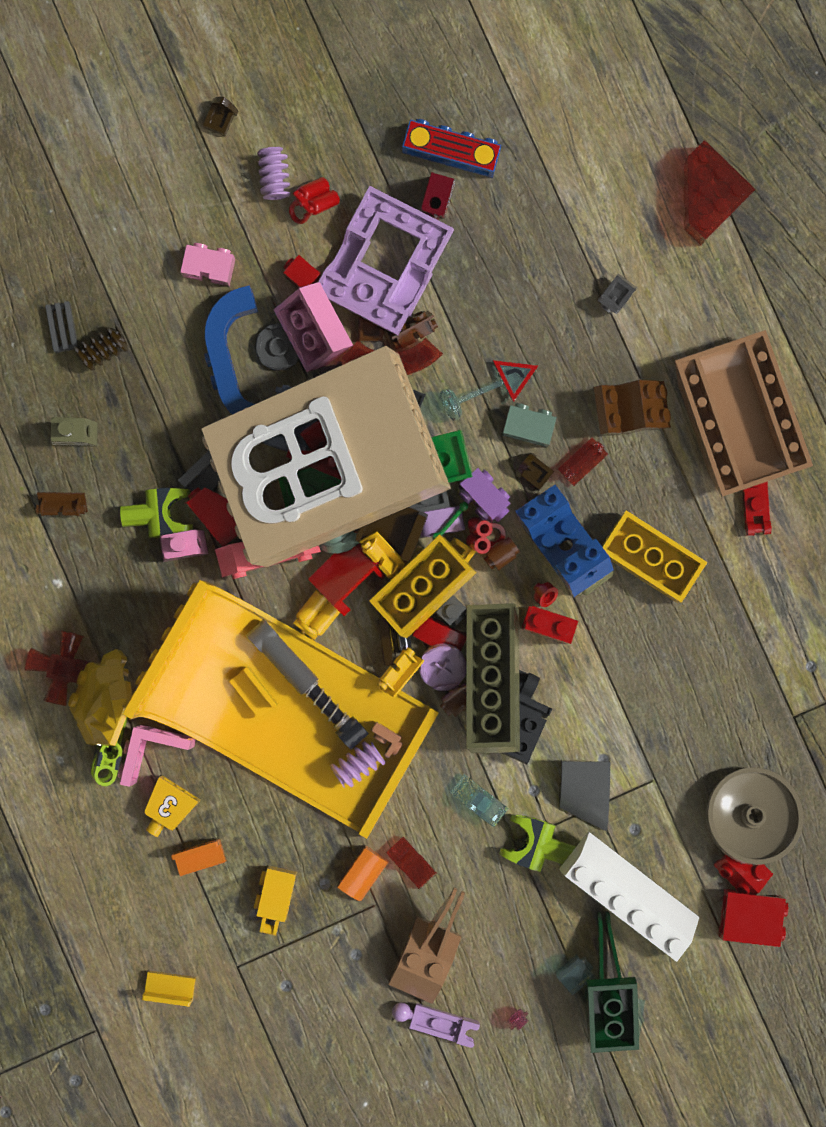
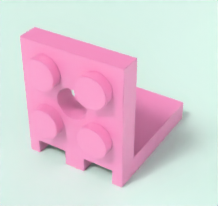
(136, 745)

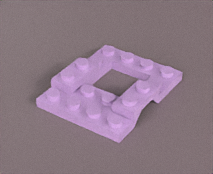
(370, 291)

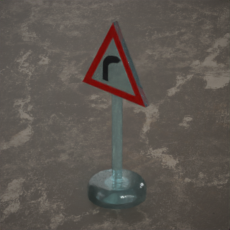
(512, 375)

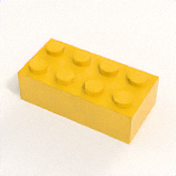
(653, 557)
(422, 586)

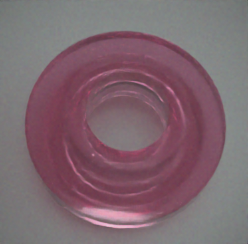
(518, 1020)

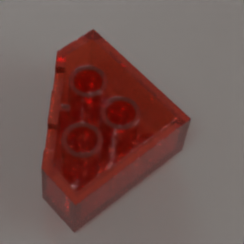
(711, 192)

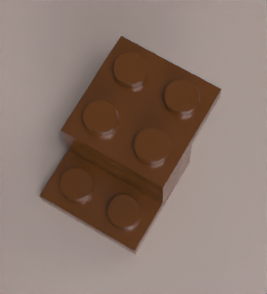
(632, 407)

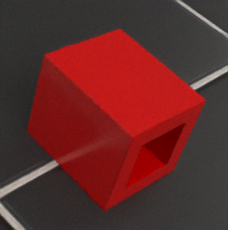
(300, 272)

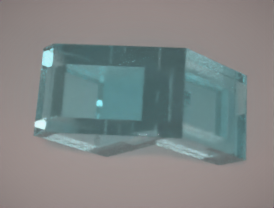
(479, 800)

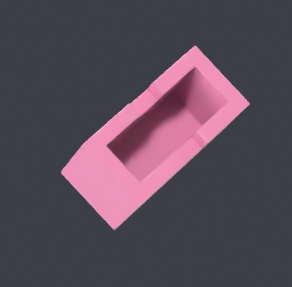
(209, 263)

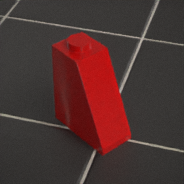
(213, 512)

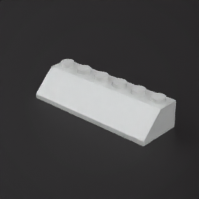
(631, 896)

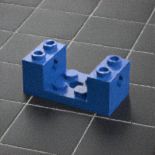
(549, 524)

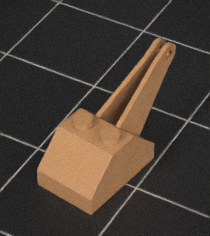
(427, 954)

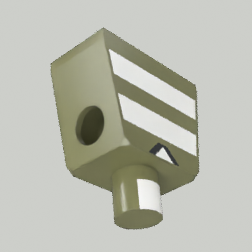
(73, 431)

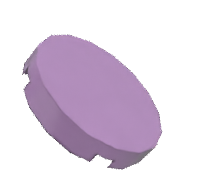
(443, 667)

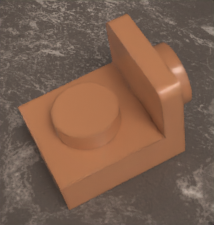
(383, 734)

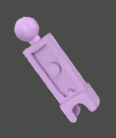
(437, 1023)

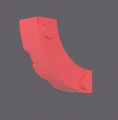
(233, 562)

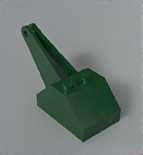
(611, 1003)

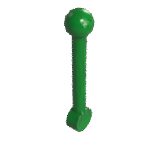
(463, 506)

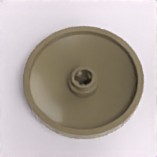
(775, 810)

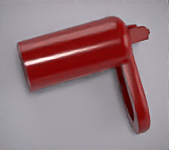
(314, 198)
(479, 531)

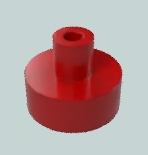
(545, 594)

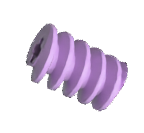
(272, 173)
(357, 764)

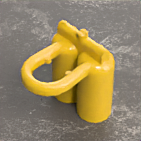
(316, 615)

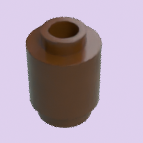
(501, 554)
(455, 700)

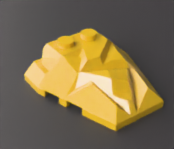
(100, 699)

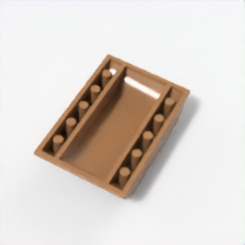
(741, 414)

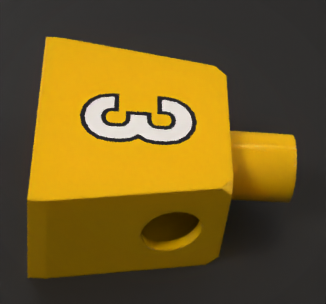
(168, 806)

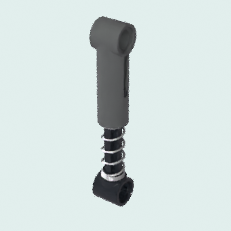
(305, 681)

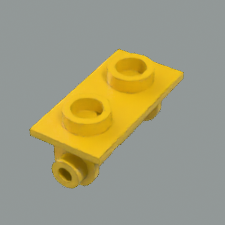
(380, 551)
(395, 679)

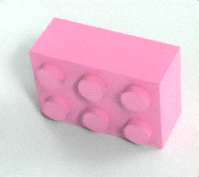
(313, 327)

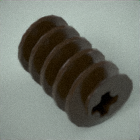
(101, 348)

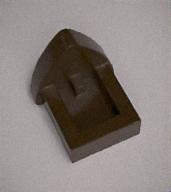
(220, 116)
(534, 471)

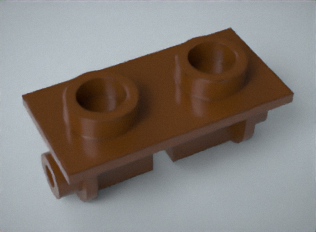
(420, 324)
(68, 503)

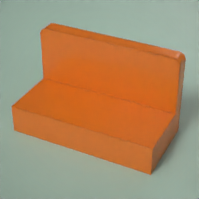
(199, 857)

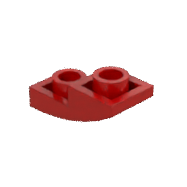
(436, 632)

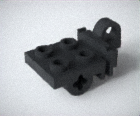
(530, 717)

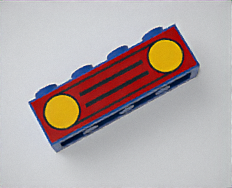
(451, 148)

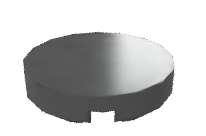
(275, 348)

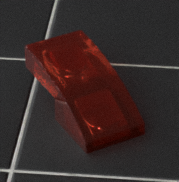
(411, 862)

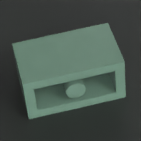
(529, 425)

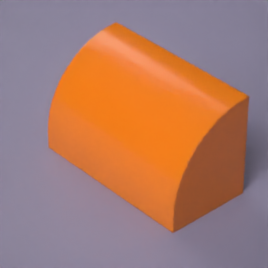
(362, 874)

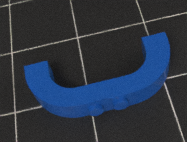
(223, 314)

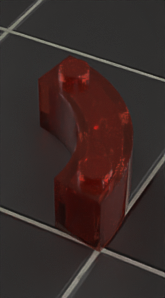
(413, 358)

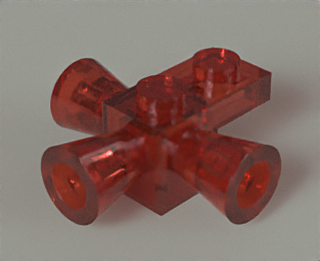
(60, 667)

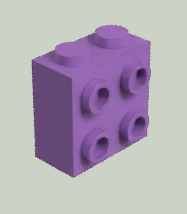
(489, 500)

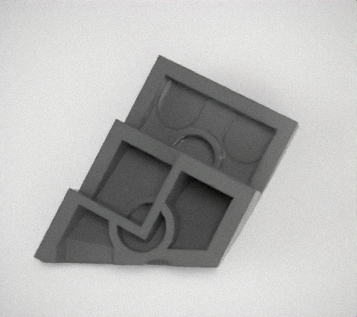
(586, 790)

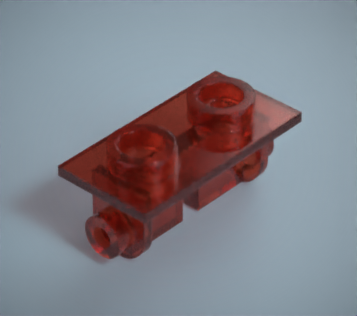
(583, 461)

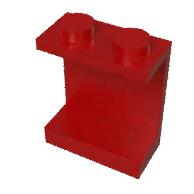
(342, 575)
(549, 624)
(753, 918)

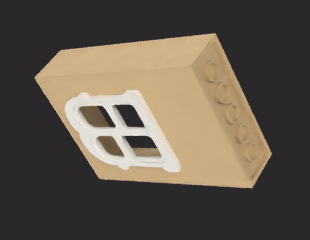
(370, 432)

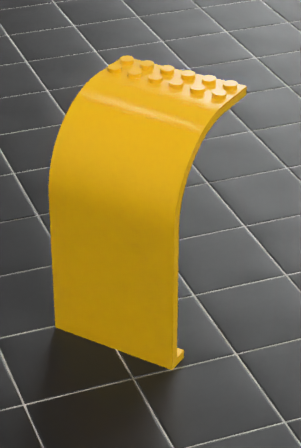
(294, 740)

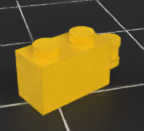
(275, 897)

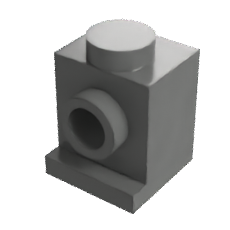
(452, 611)

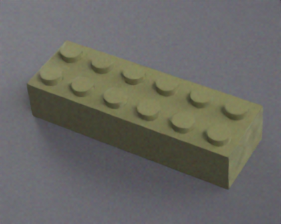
(493, 678)

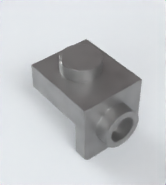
(617, 294)

